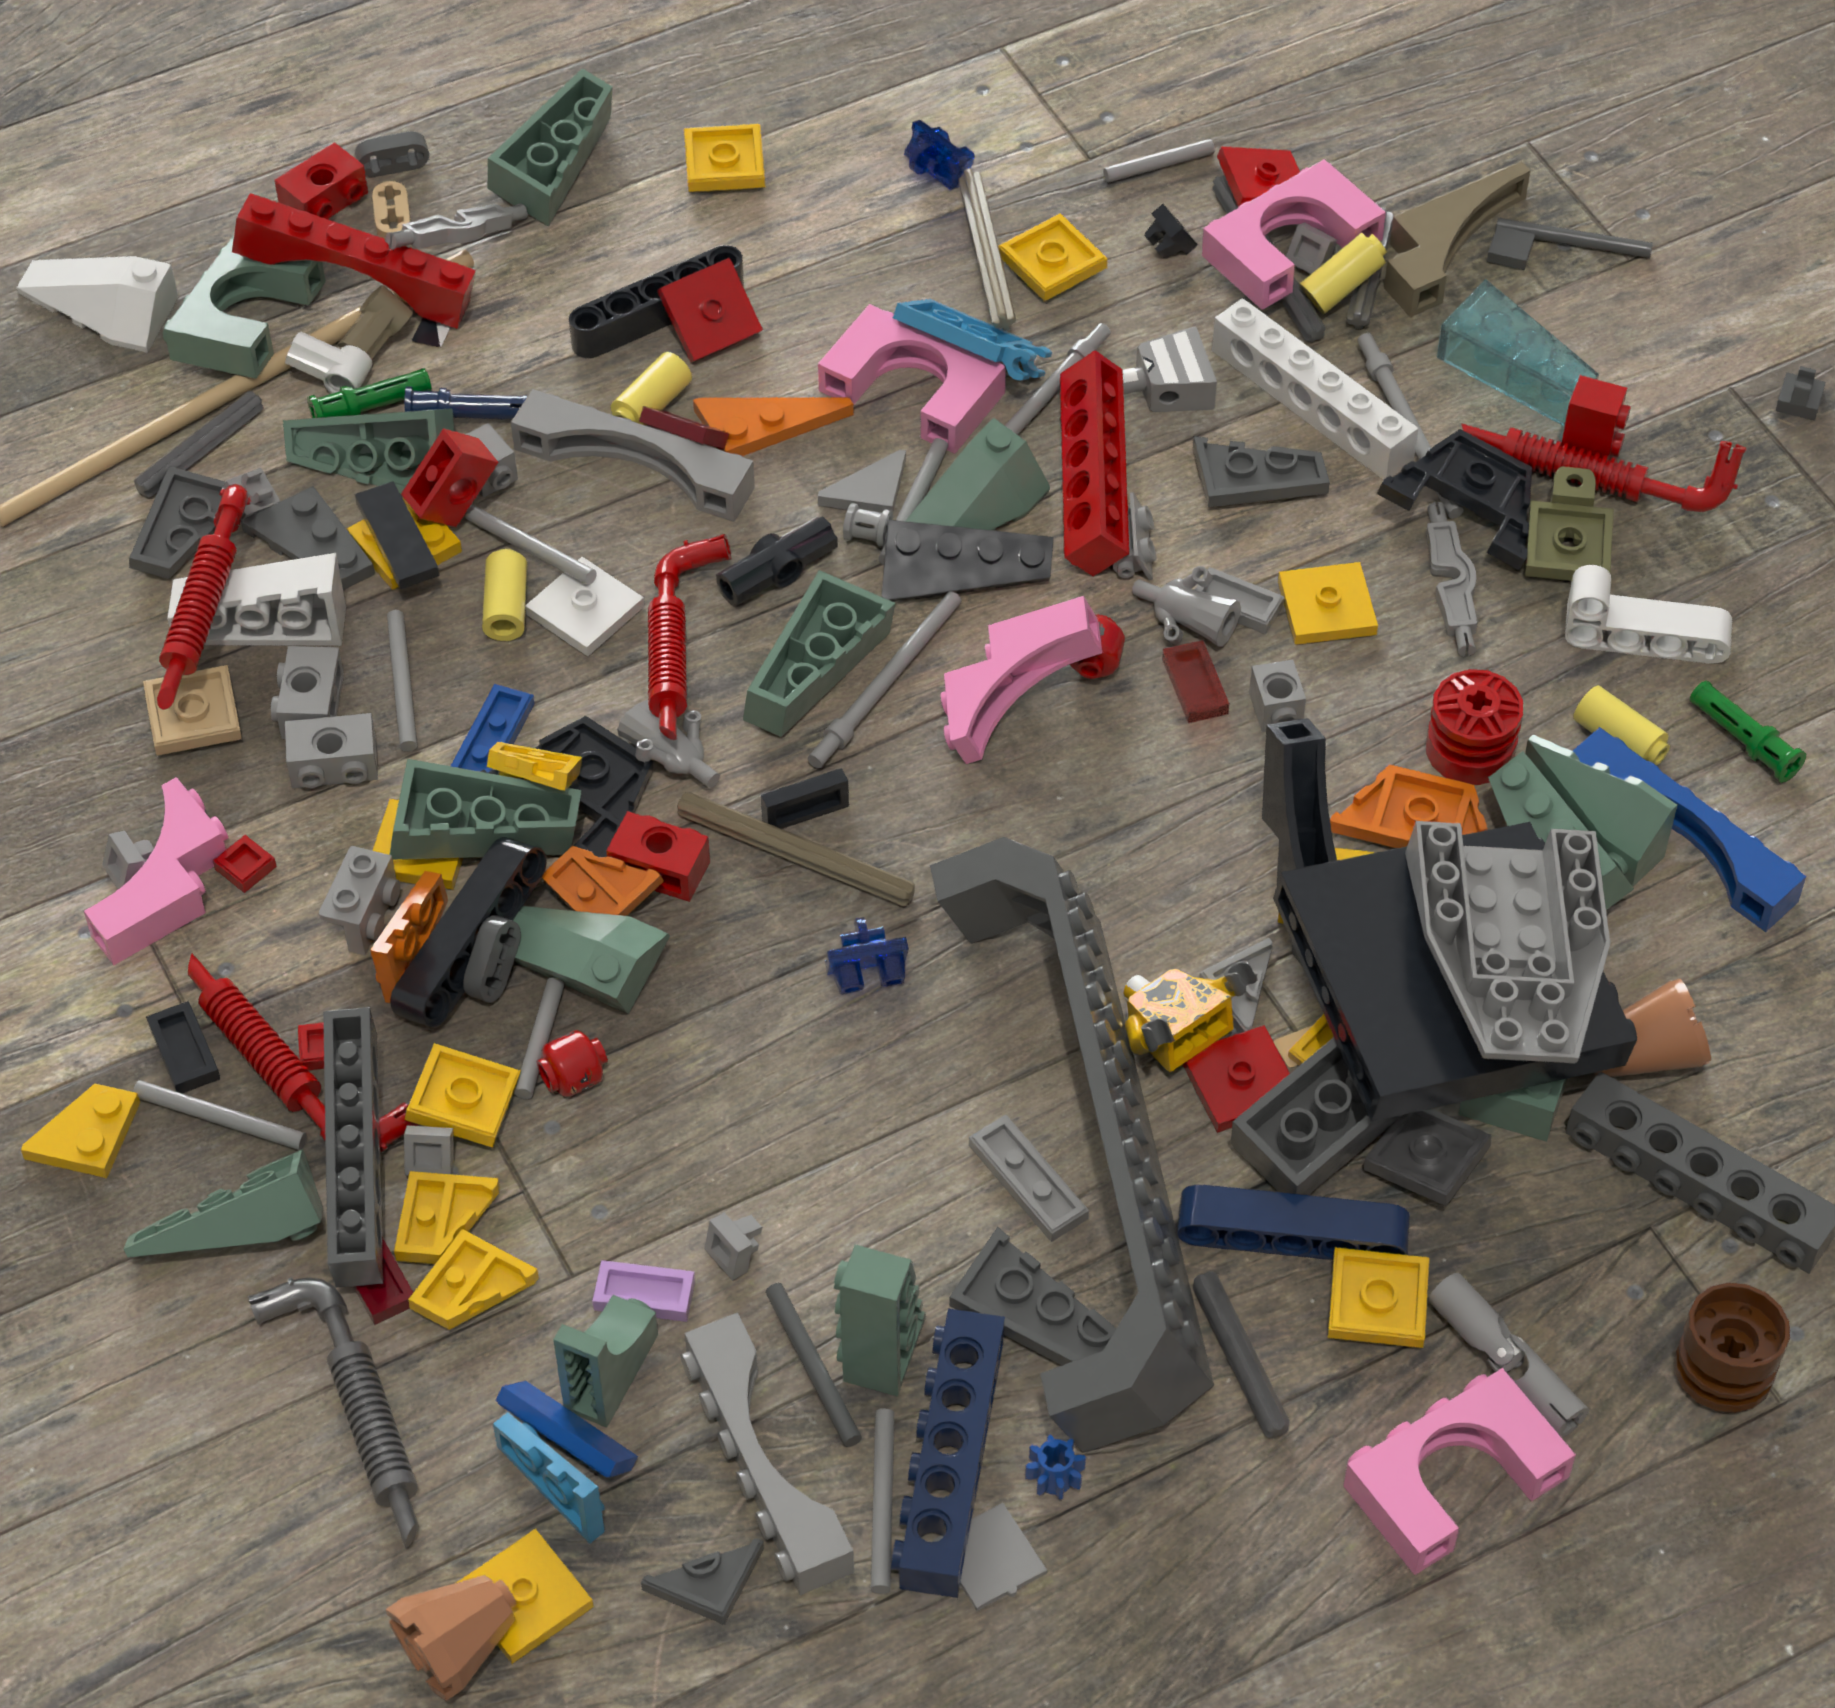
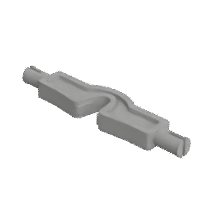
(467, 226)
(1452, 595)

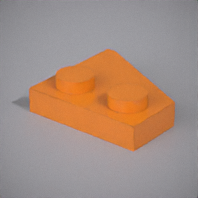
(599, 883)

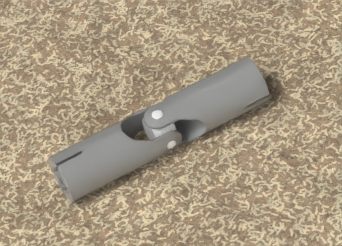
(1488, 1332)

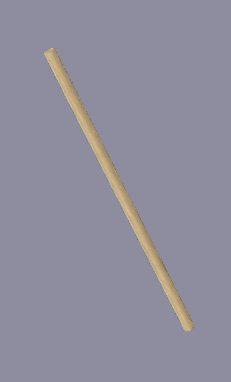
(173, 420)

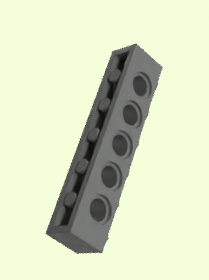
(352, 1148)
(1694, 1150)

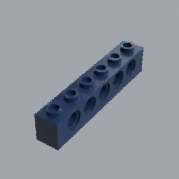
(939, 1565)

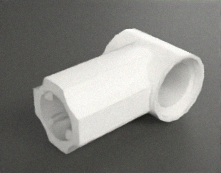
(332, 365)

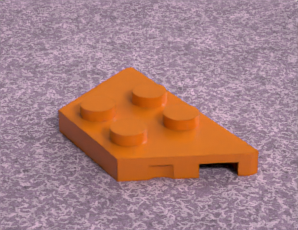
(1402, 796)

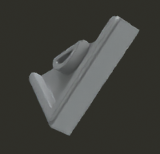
(871, 488)
(1246, 1005)

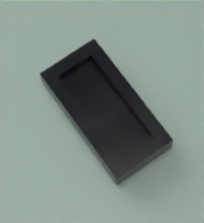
(806, 799)
(183, 1047)

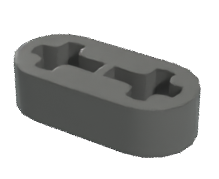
(392, 153)
(492, 958)

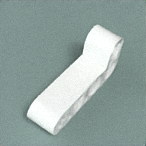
(1643, 625)

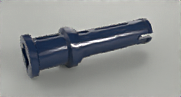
(464, 404)

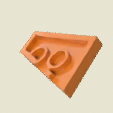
(408, 930)

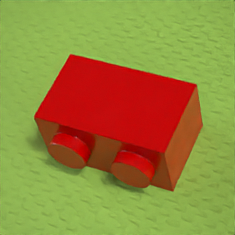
(1596, 416)

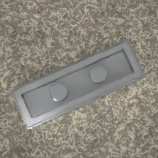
(1028, 1178)

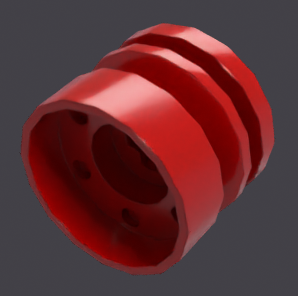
(1473, 725)

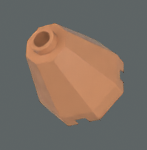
(452, 1629)

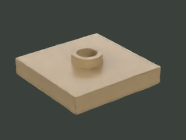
(200, 714)

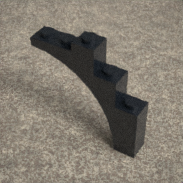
(1297, 795)

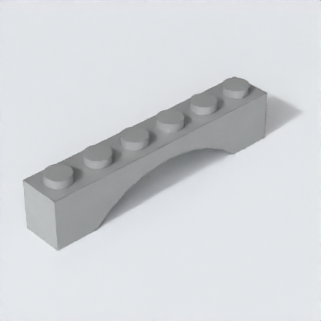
(563, 429)
(805, 1532)

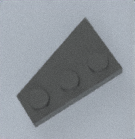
(1253, 475)
(176, 522)
(309, 528)

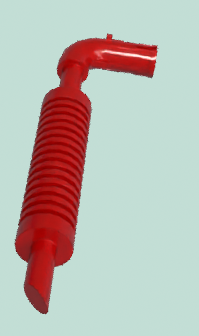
(1618, 476)
(201, 595)
(668, 629)
(271, 1055)

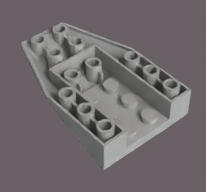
(1515, 936)

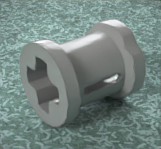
(856, 516)

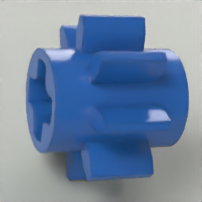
(1055, 1466)

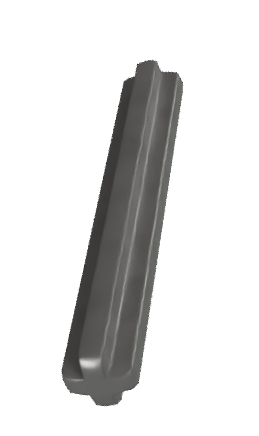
(1365, 294)
(200, 442)
(1241, 1355)

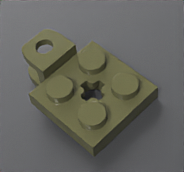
(1571, 516)

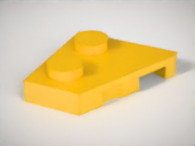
(86, 1132)

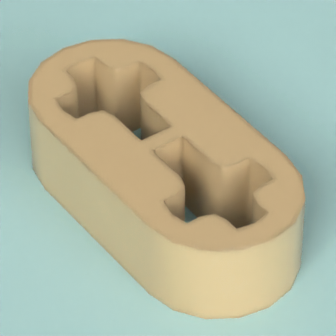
(394, 213)

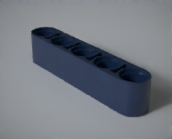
(1289, 1222)

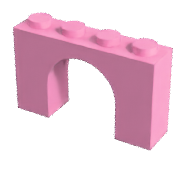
(1312, 197)
(882, 344)
(1486, 1416)

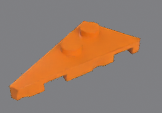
(768, 421)

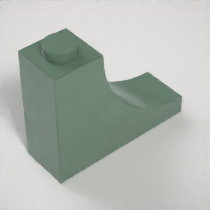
(604, 1359)

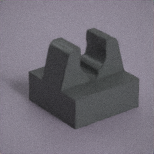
(1801, 394)

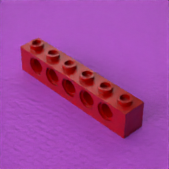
(1094, 464)

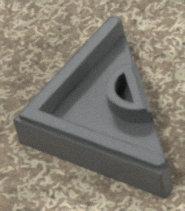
(709, 1582)

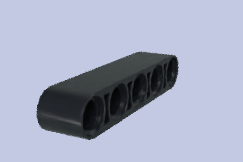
(636, 307)
(437, 972)

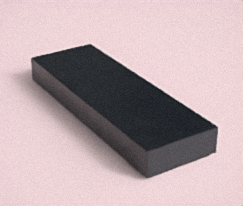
(397, 535)

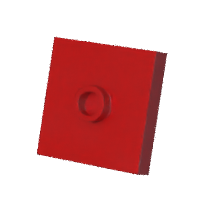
(1255, 170)
(710, 310)
(1235, 1074)

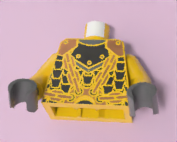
(1181, 1012)

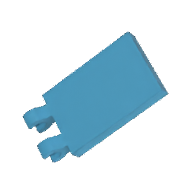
(973, 336)

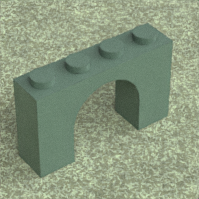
(229, 343)

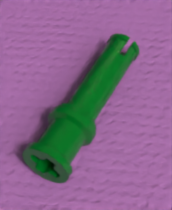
(361, 399)
(1761, 741)

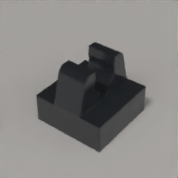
(1174, 234)

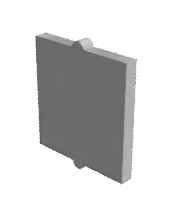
(997, 1558)

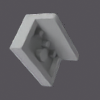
(361, 896)

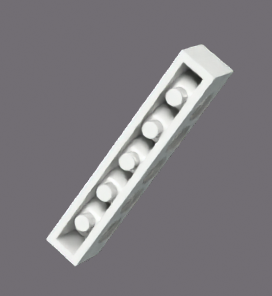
(1314, 389)

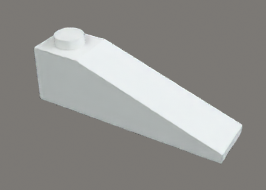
(111, 295)

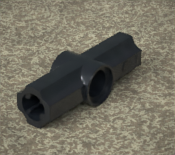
(776, 560)

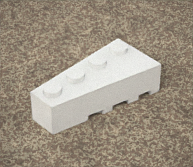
(278, 604)

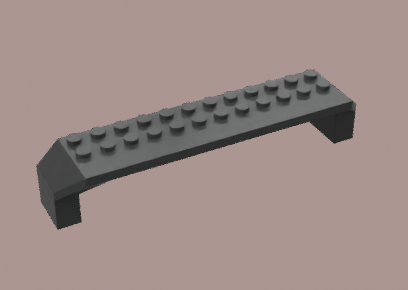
(1157, 1351)

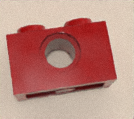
(323, 183)
(449, 478)
(672, 851)

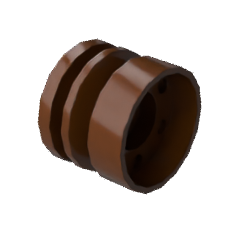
(1731, 1347)

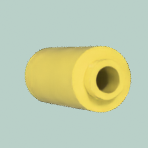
(1344, 272)
(653, 388)
(504, 595)
(1639, 734)

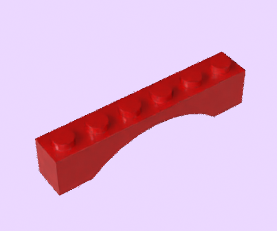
(283, 233)

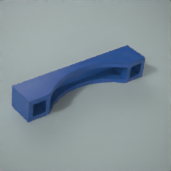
(1755, 878)

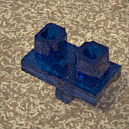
(935, 154)
(886, 955)

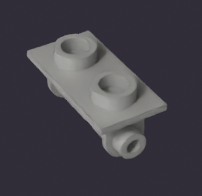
(1141, 547)

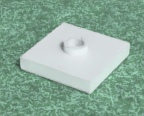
(584, 612)

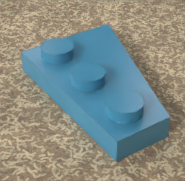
(552, 1475)

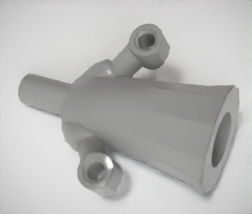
(1201, 612)
(679, 755)

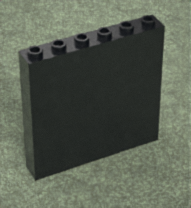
(1388, 999)

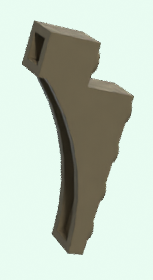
(1436, 231)

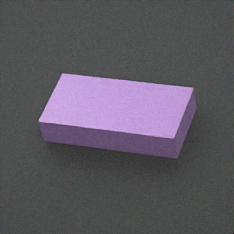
(660, 1288)

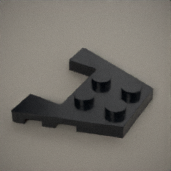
(1476, 478)
(608, 777)

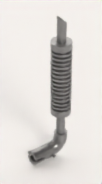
(359, 1394)

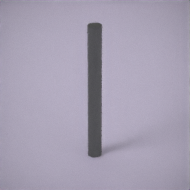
(1581, 238)
(813, 1365)

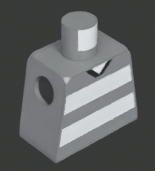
(1173, 373)

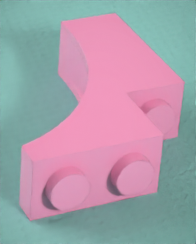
(1017, 658)
(167, 886)

